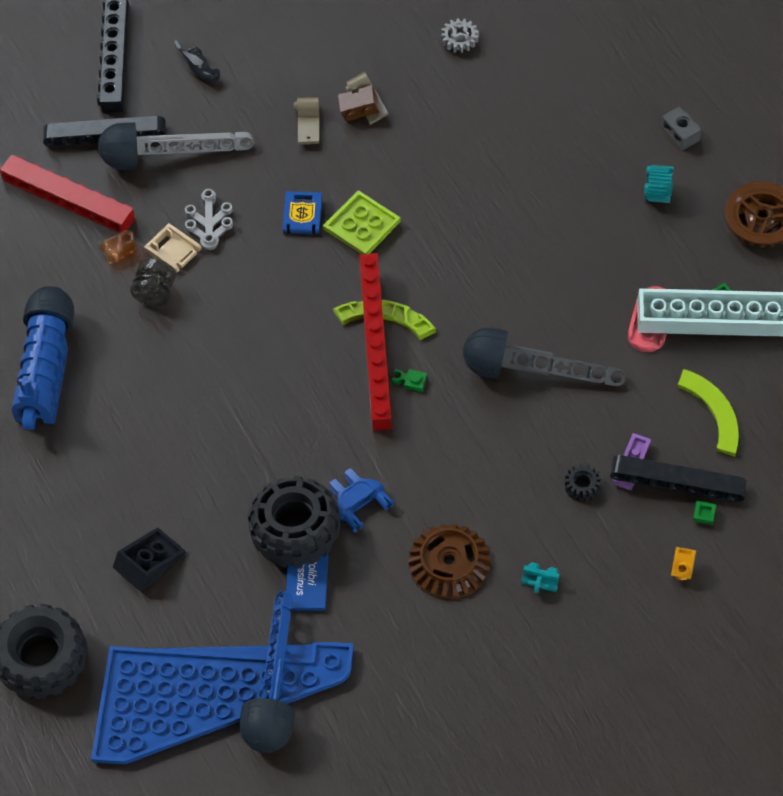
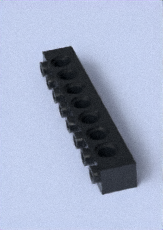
(114, 56)

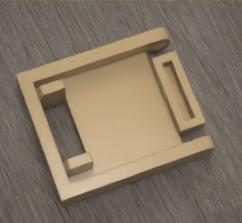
(176, 250)

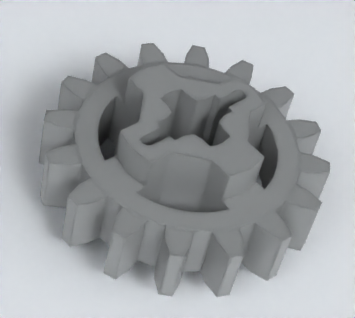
(459, 35)

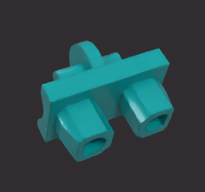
(540, 578)

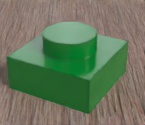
(704, 513)

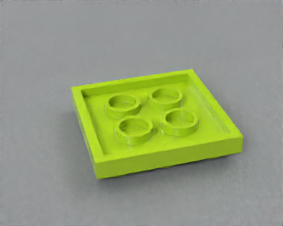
(361, 223)

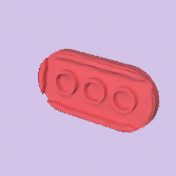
(644, 341)

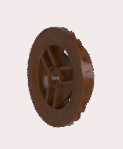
(750, 201)
(465, 576)

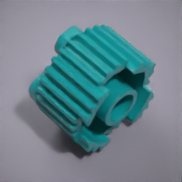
(659, 183)

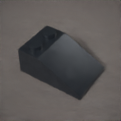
(147, 558)

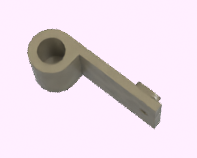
(362, 81)
(308, 120)

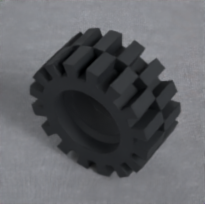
(579, 492)

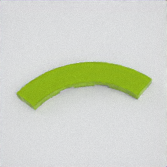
(391, 311)
(718, 406)

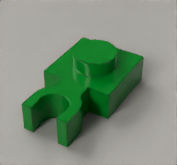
(413, 380)

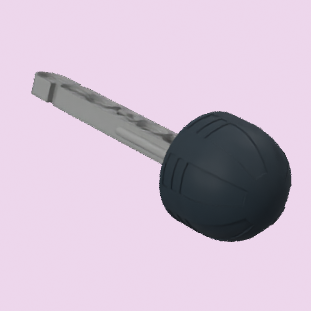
(121, 145)

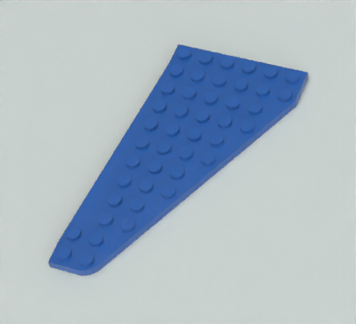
(179, 694)

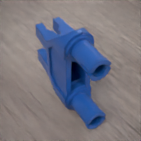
(356, 496)

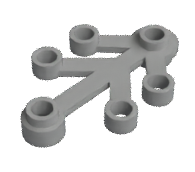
(209, 221)

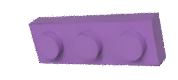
(636, 448)

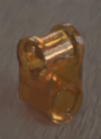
(118, 246)

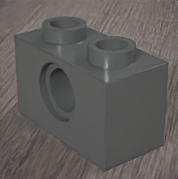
(681, 128)

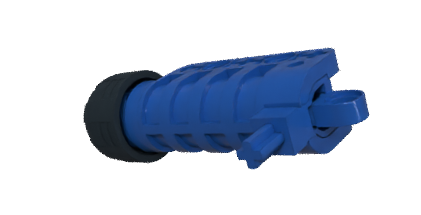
(47, 319)

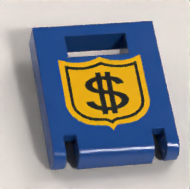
(301, 214)

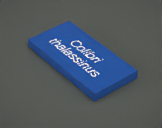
(308, 585)

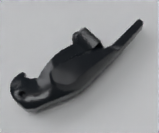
(197, 63)

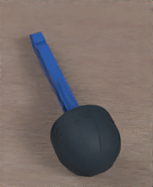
(266, 721)

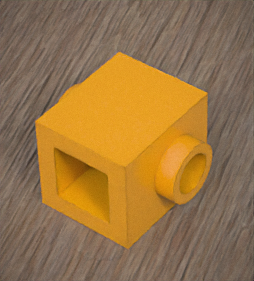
(683, 563)

